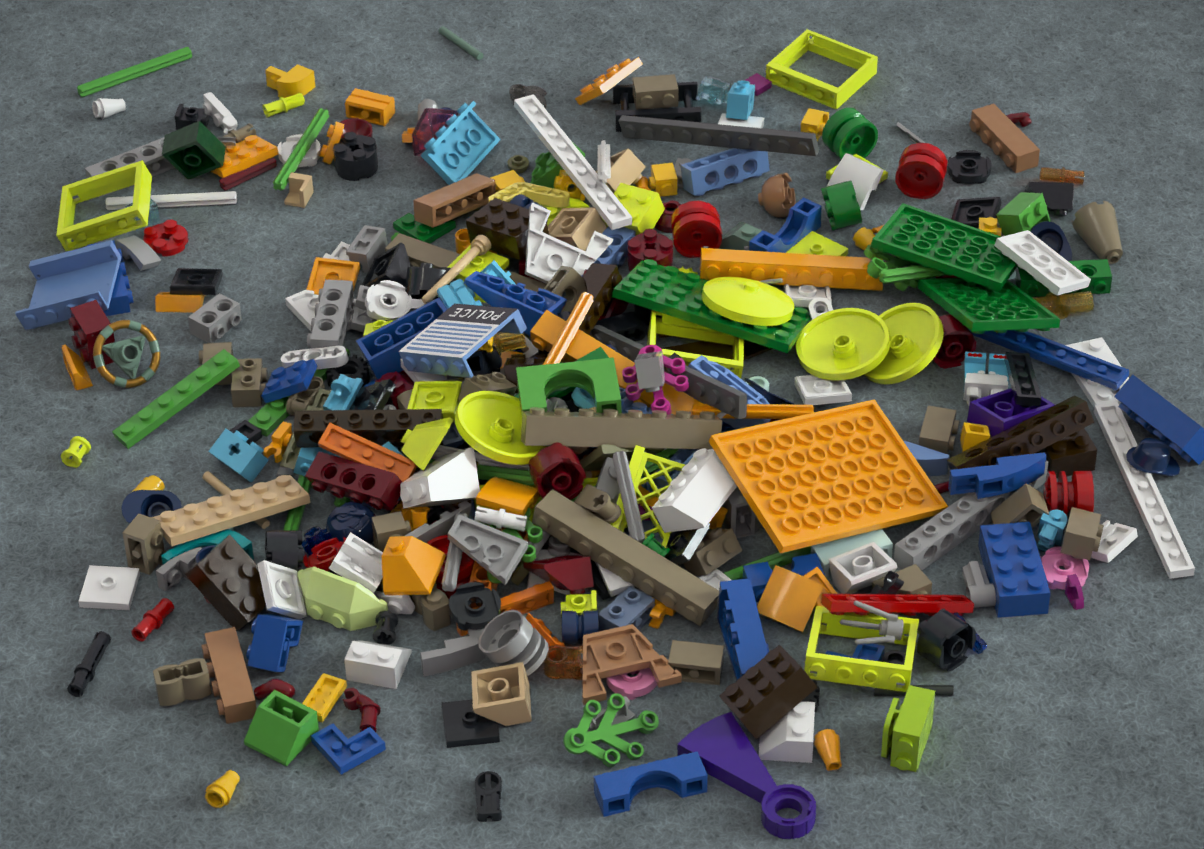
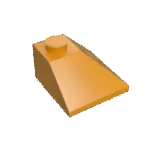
(410, 566)

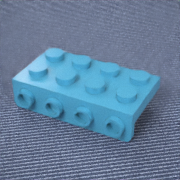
(459, 145)

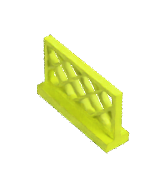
(637, 468)

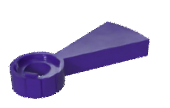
(734, 761)

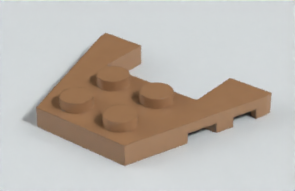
(617, 653)

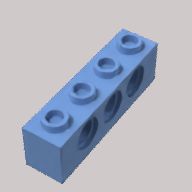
(714, 165)
(618, 250)

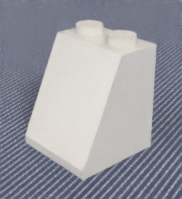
(443, 481)

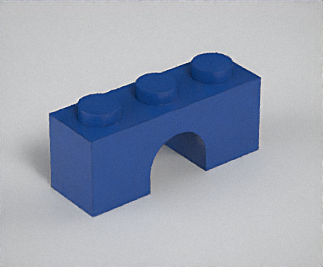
(761, 572)

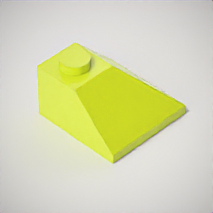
(424, 440)

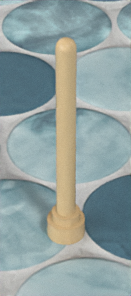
(479, 246)

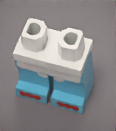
(979, 384)

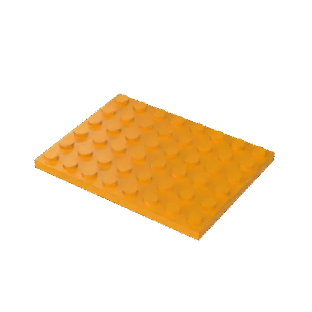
(827, 475)

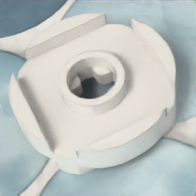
(287, 147)
(381, 292)

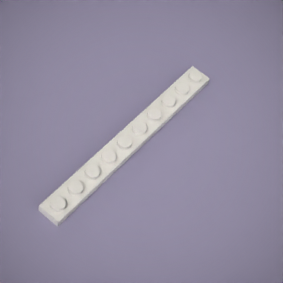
(573, 162)
(1144, 493)

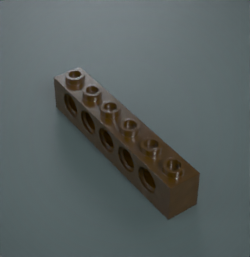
(372, 425)
(1028, 435)

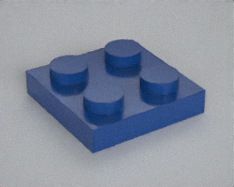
(289, 380)

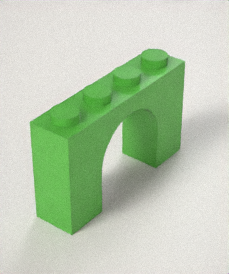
(594, 376)

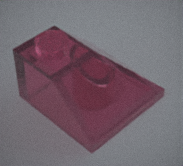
(428, 125)

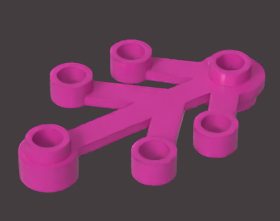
(659, 402)

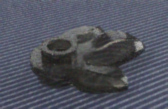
(518, 91)

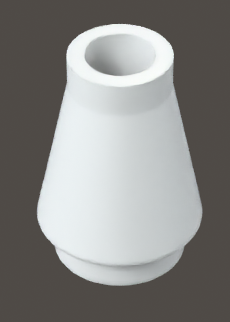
(107, 107)

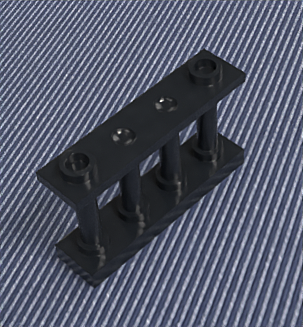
(686, 92)

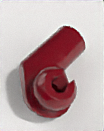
(1022, 117)
(275, 684)

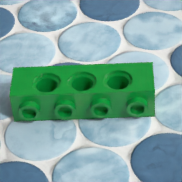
(1096, 270)

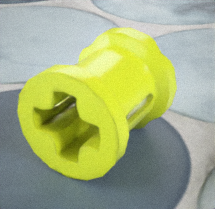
(75, 451)

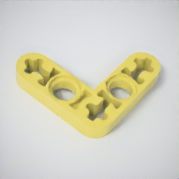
(539, 194)

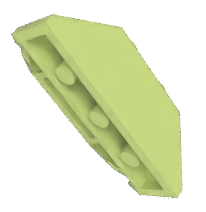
(338, 600)

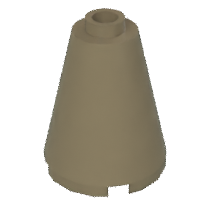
(1099, 230)

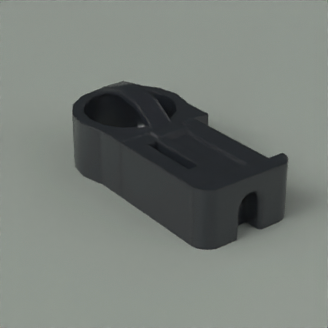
(488, 799)

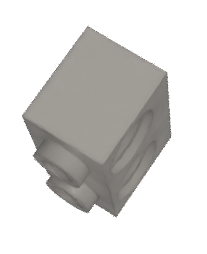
(215, 318)

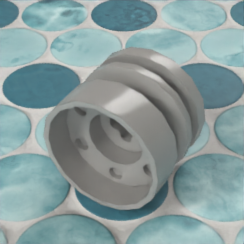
(513, 640)

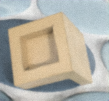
(300, 190)

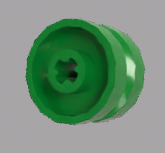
(849, 133)

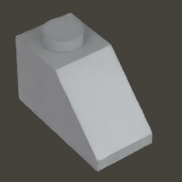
(650, 371)

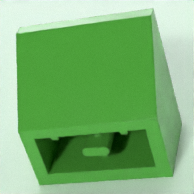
(547, 169)
(1023, 213)
(281, 728)

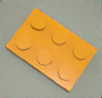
(604, 83)
(245, 154)

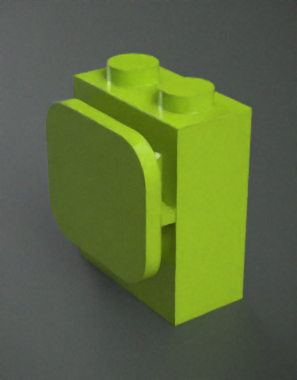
(908, 728)

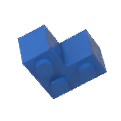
(272, 641)

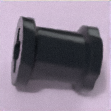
(385, 627)

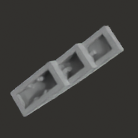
(456, 654)

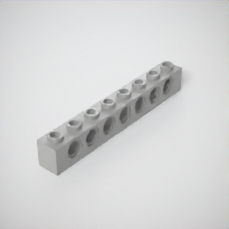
(950, 528)

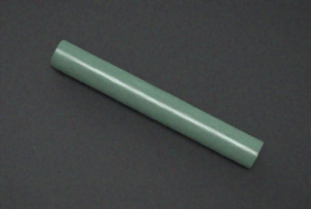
(461, 43)

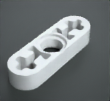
(324, 357)

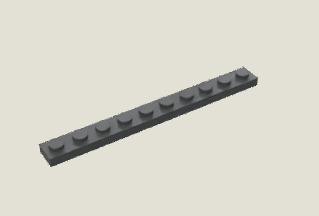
(719, 135)
(700, 385)

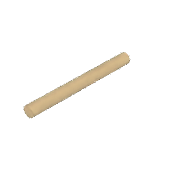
(223, 489)

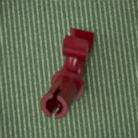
(367, 708)

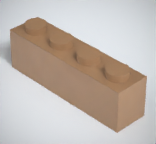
(1004, 138)
(454, 200)
(230, 675)

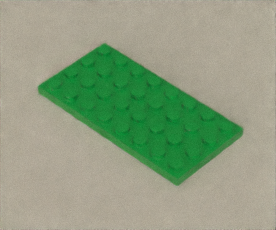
(680, 296)

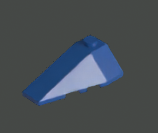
(528, 302)

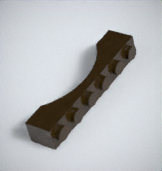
(600, 282)

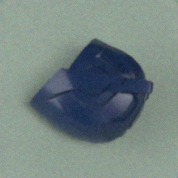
(351, 518)

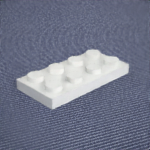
(1042, 262)
(1094, 391)

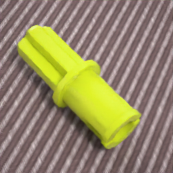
(283, 104)

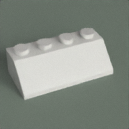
(695, 493)

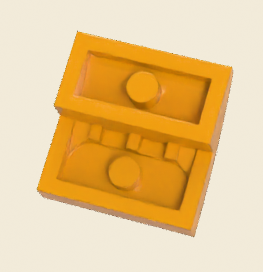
(507, 495)
(789, 598)

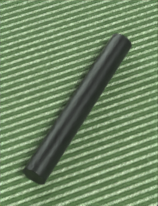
(940, 690)

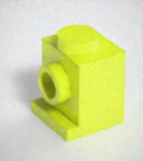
(580, 602)

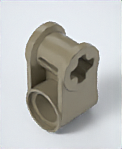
(301, 400)
(598, 504)

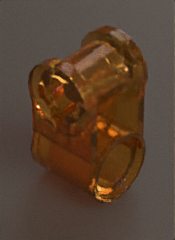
(563, 662)

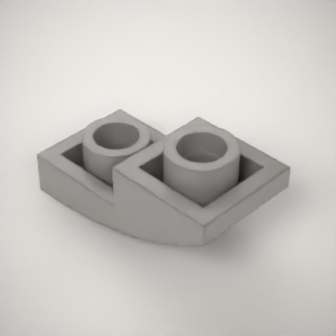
(139, 251)
(176, 568)

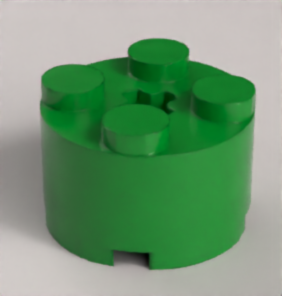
(841, 205)

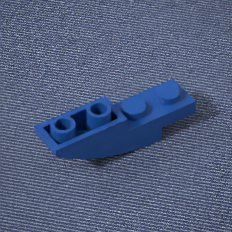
(993, 480)

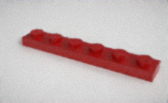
(901, 603)

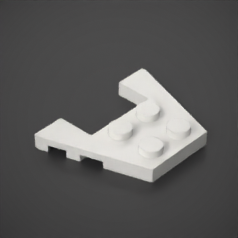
(548, 253)

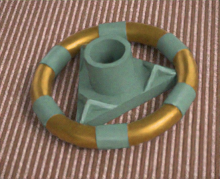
(126, 354)

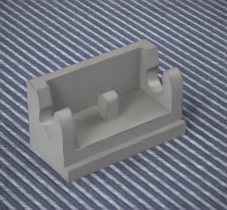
(367, 246)

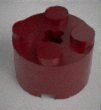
(650, 246)
(955, 342)
(557, 469)

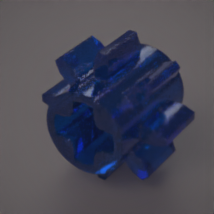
(313, 537)

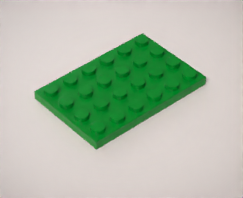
(945, 247)
(989, 309)

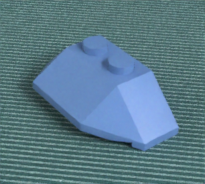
(726, 376)

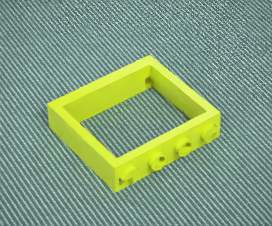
(781, 75)
(111, 223)
(680, 328)
(854, 670)

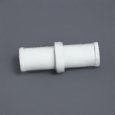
(500, 518)

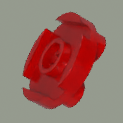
(156, 236)
(323, 554)

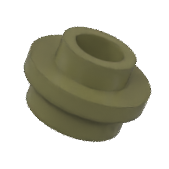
(518, 163)

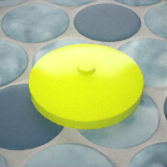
(747, 301)
(914, 342)
(843, 344)
(493, 427)

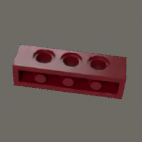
(354, 481)

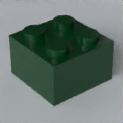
(193, 150)

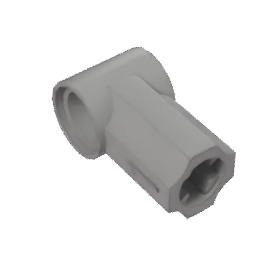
(977, 585)

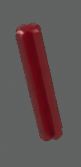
(242, 176)

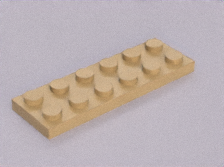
(232, 509)

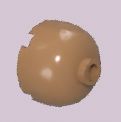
(777, 195)

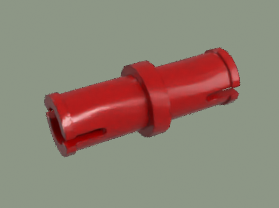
(152, 619)

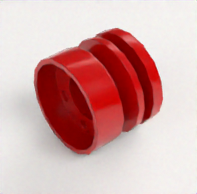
(1064, 494)

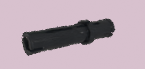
(86, 670)

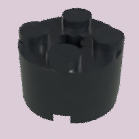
(355, 157)
(422, 279)
(283, 548)
(945, 640)

